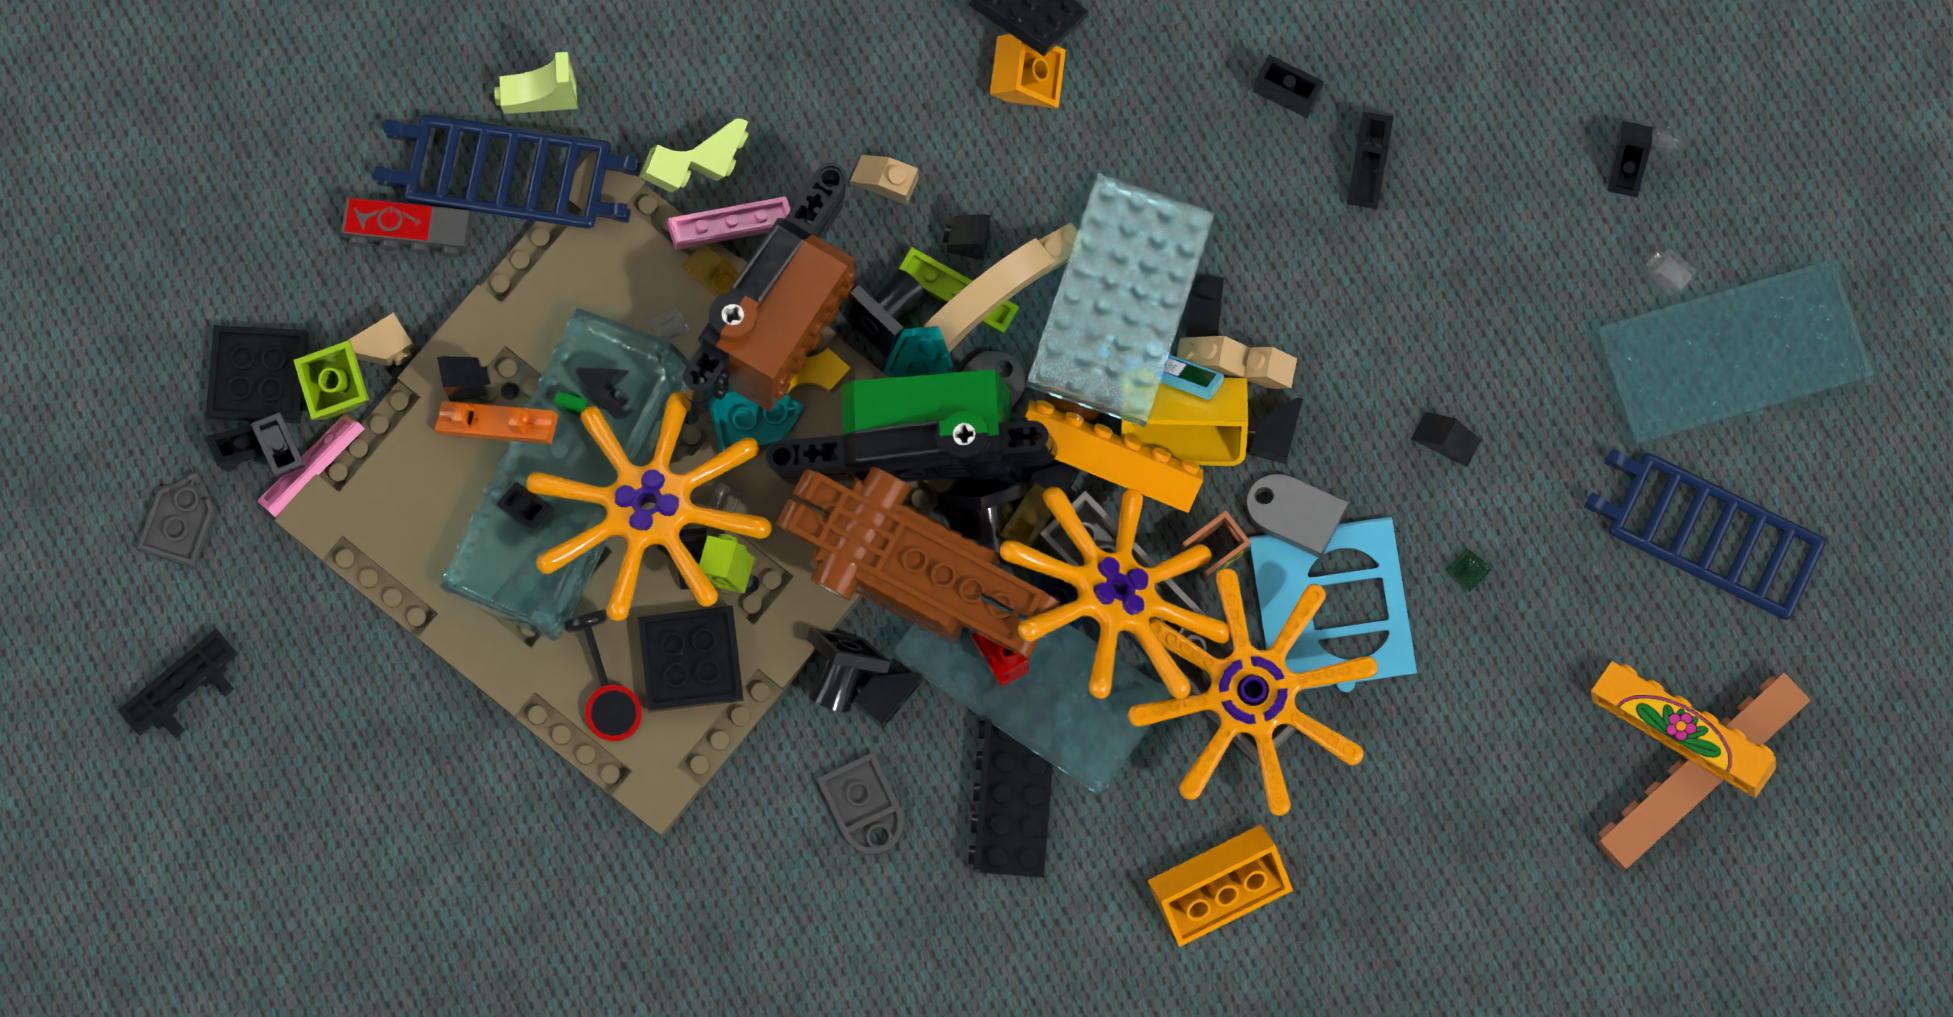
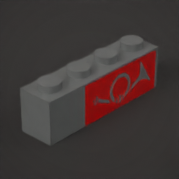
(406, 226)

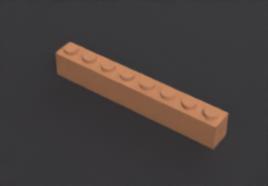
(1692, 783)

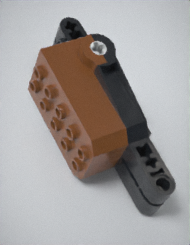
(776, 305)

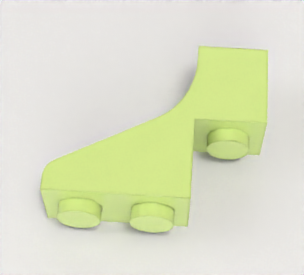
(710, 158)

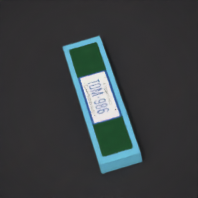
(1191, 377)

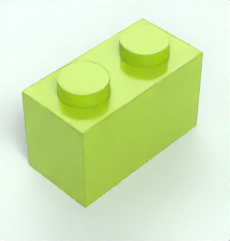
(726, 563)

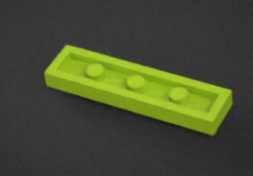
(946, 284)

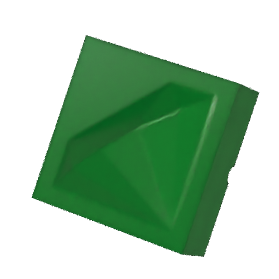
(570, 403)

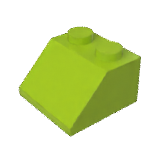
(331, 381)

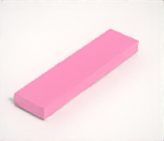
(726, 222)
(314, 461)

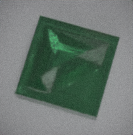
(1468, 569)

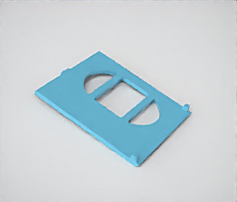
(1283, 576)

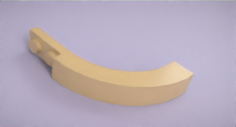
(1001, 283)

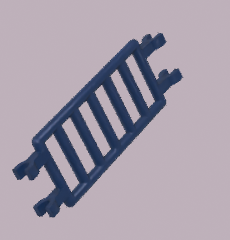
(420, 134)

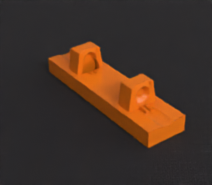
(496, 422)

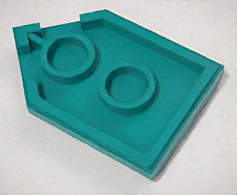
(919, 353)
(740, 418)

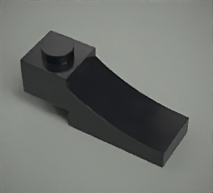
(1370, 158)

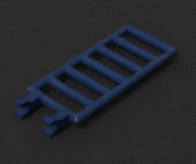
(1701, 569)

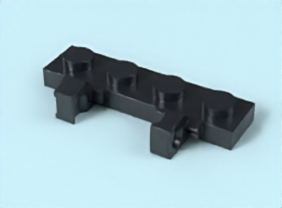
(159, 699)

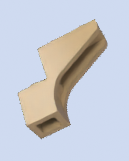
(1258, 364)

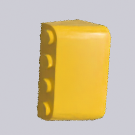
(1197, 428)

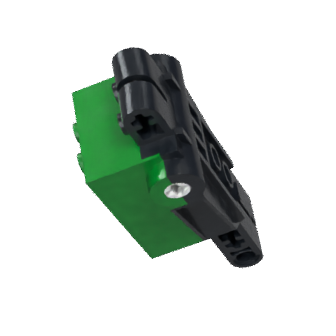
(921, 432)

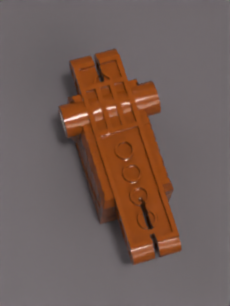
(908, 561)

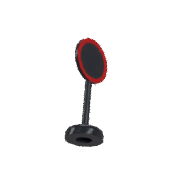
(612, 710)

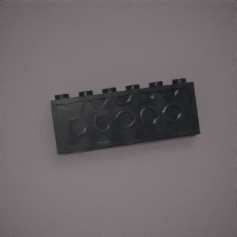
(1012, 807)

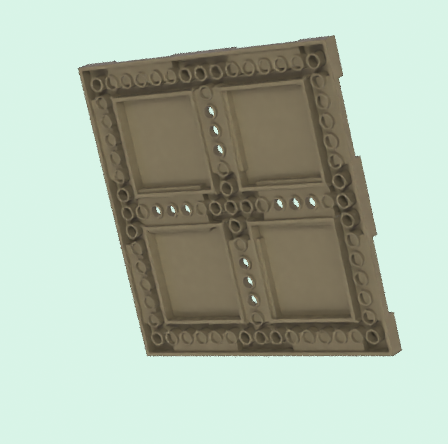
(405, 498)

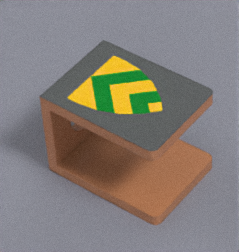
(1226, 520)

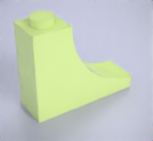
(539, 90)

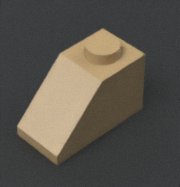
(886, 177)
(384, 343)

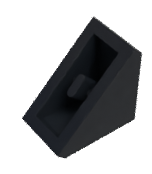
(1447, 437)

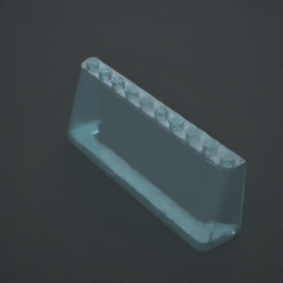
(498, 555)

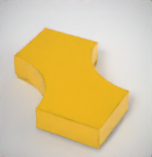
(821, 370)

